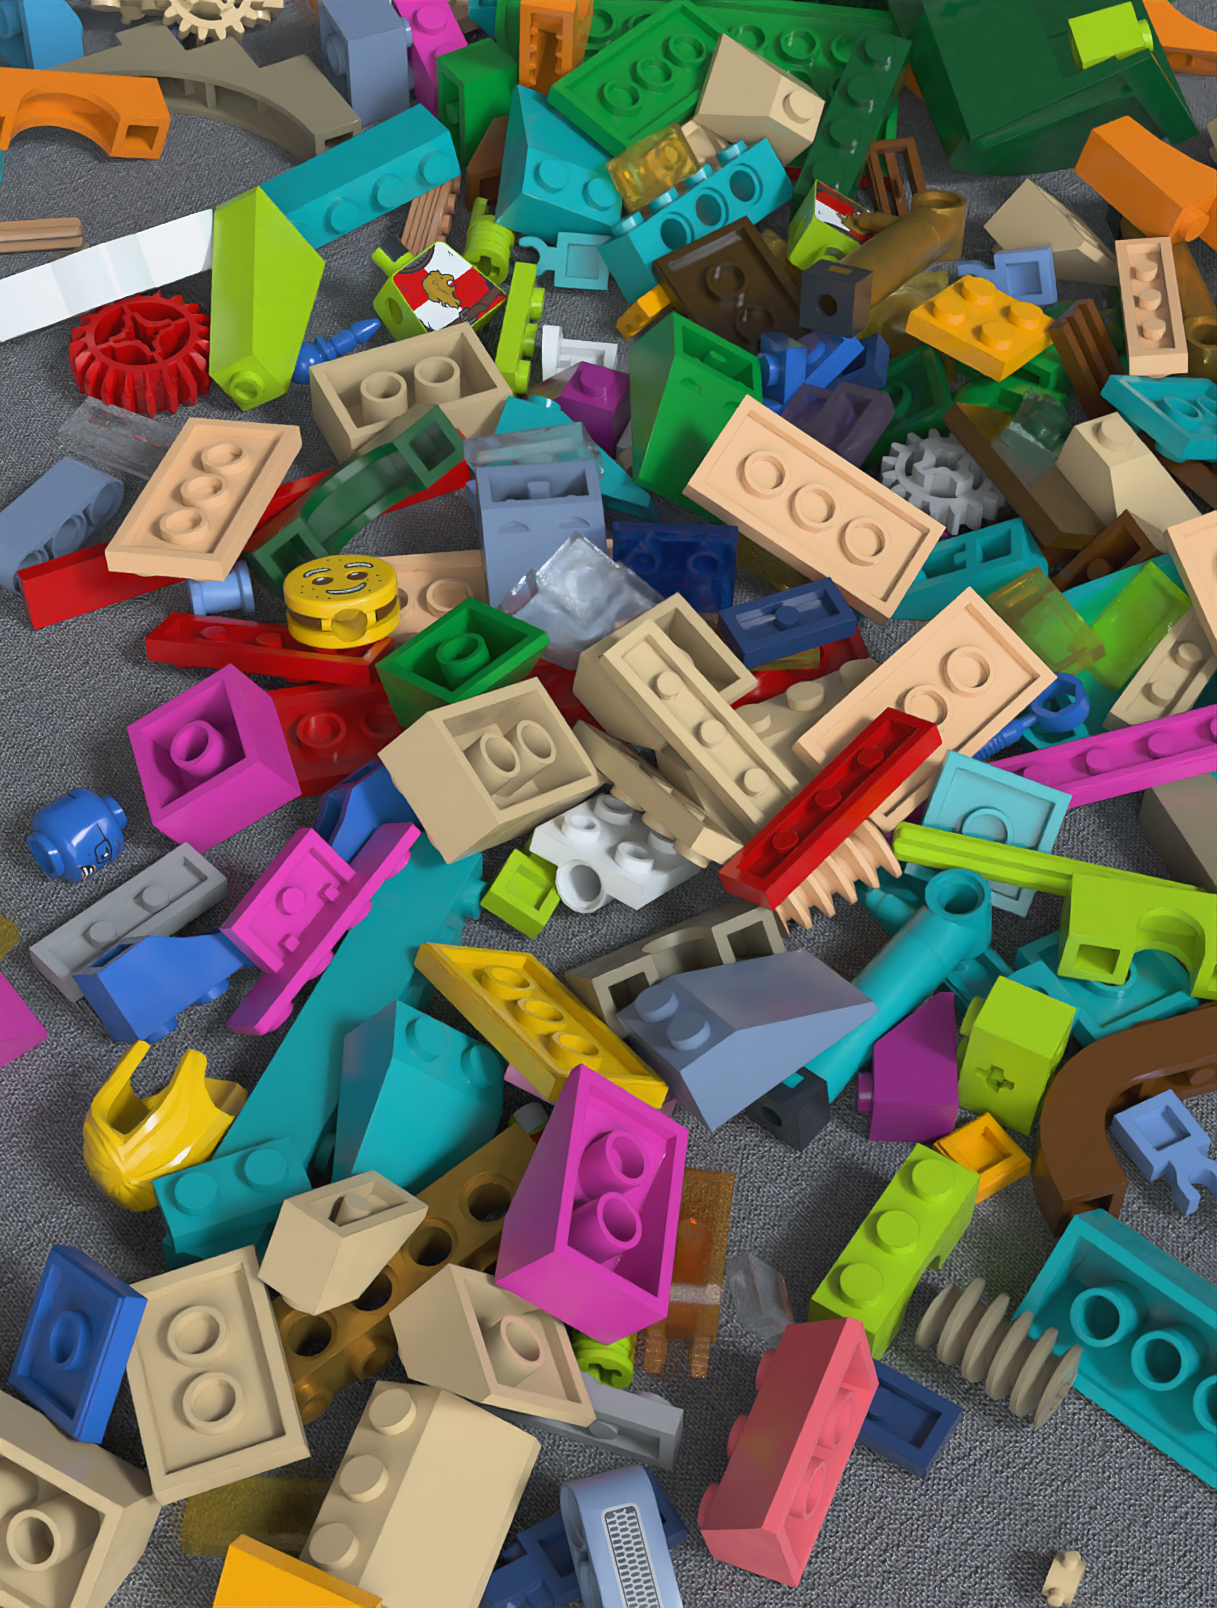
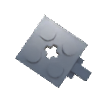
(367, 55)

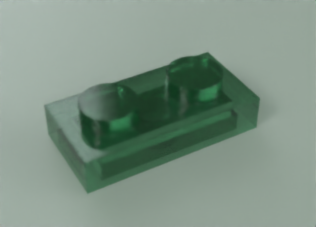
(1037, 429)

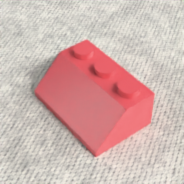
(790, 1449)

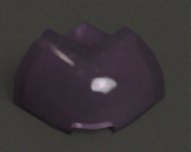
(842, 419)

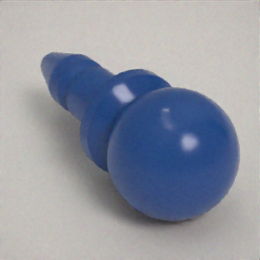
(338, 345)

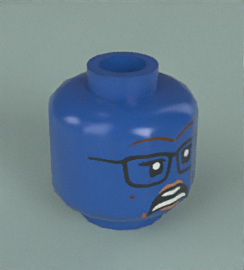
(77, 834)

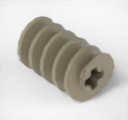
(999, 1350)

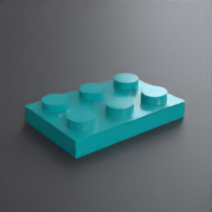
(1170, 410)

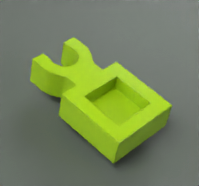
(524, 891)

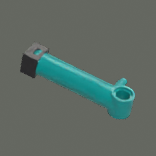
(927, 947)

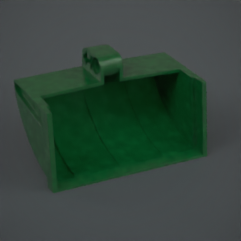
(1009, 89)

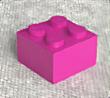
(213, 760)

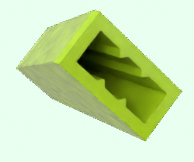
(259, 298)

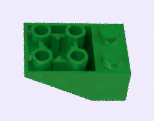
(681, 400)

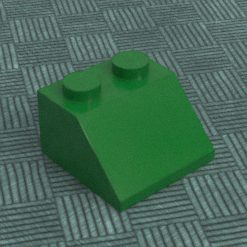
(459, 658)

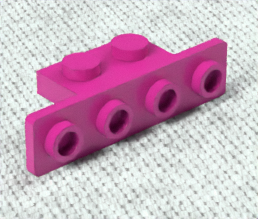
(302, 912)

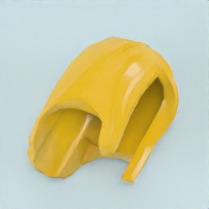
(156, 1136)

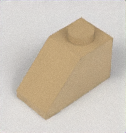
(338, 1240)

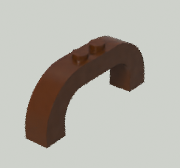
(1071, 1153)

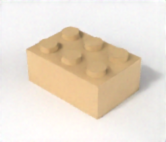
(373, 388)
(490, 768)

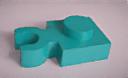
(574, 261)

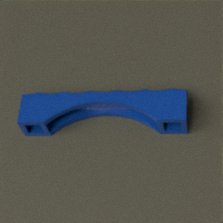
(153, 978)

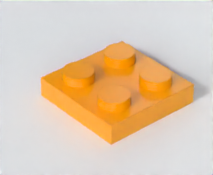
(982, 327)

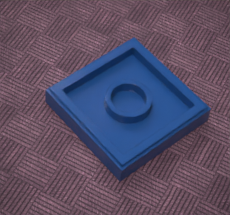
(77, 1343)

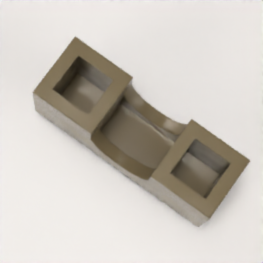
(711, 939)

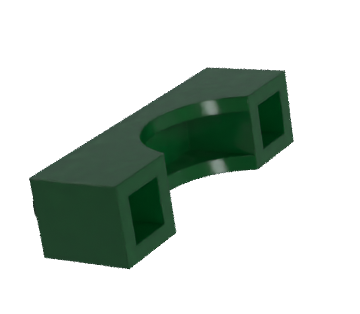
(855, 115)
(384, 471)

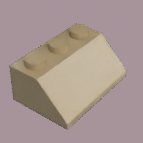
(422, 1498)
(67, 1514)

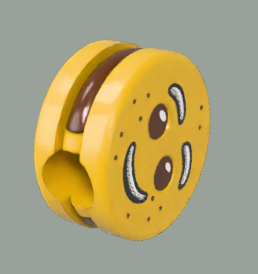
(342, 601)

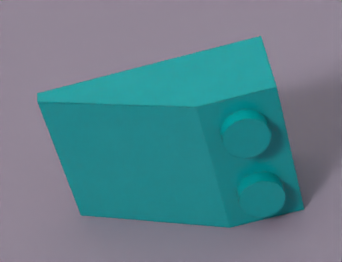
(553, 174)
(414, 1099)

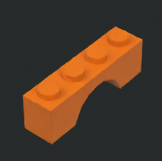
(115, 111)

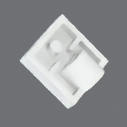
(616, 844)

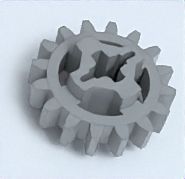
(941, 481)

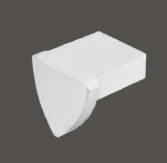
(563, 353)

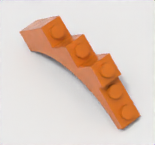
(1151, 182)

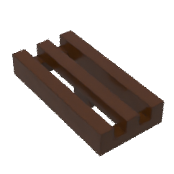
(875, 178)
(1086, 355)

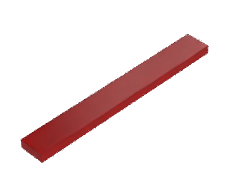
(84, 583)

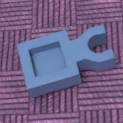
(1020, 273)
(1168, 1143)

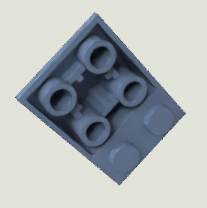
(530, 514)

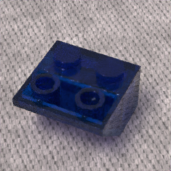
(681, 559)

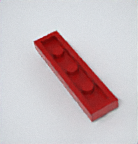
(263, 649)
(830, 808)

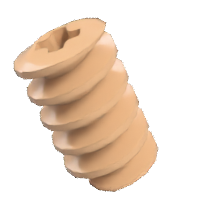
(852, 860)

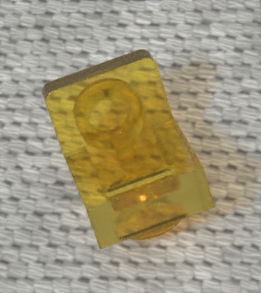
(652, 166)

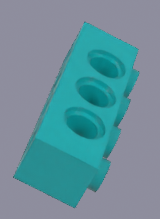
(742, 184)

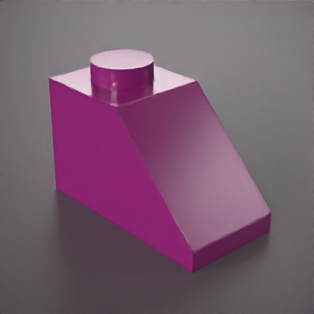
(594, 397)
(913, 1077)

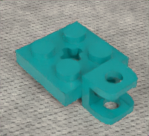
(1152, 990)

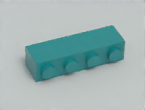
(365, 176)

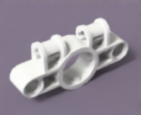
(105, 274)

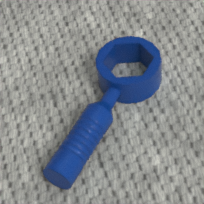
(1058, 722)

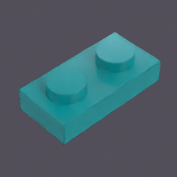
(229, 1193)

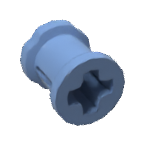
(223, 596)

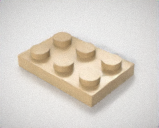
(212, 1378)

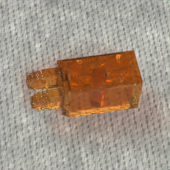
(696, 1271)

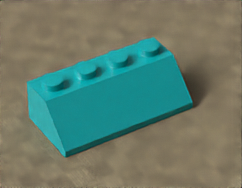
(1142, 1334)

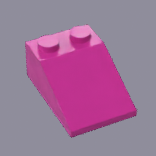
(597, 1212)

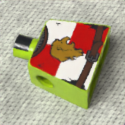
(825, 228)
(432, 290)

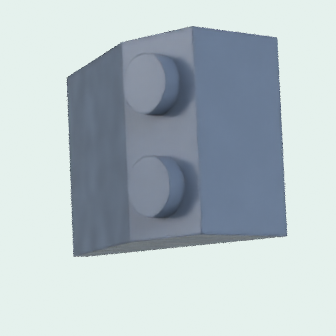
(741, 1028)

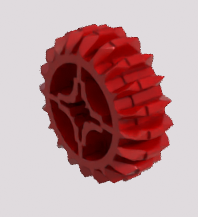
(143, 354)

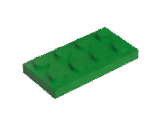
(642, 77)

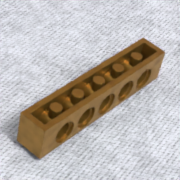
(366, 1339)

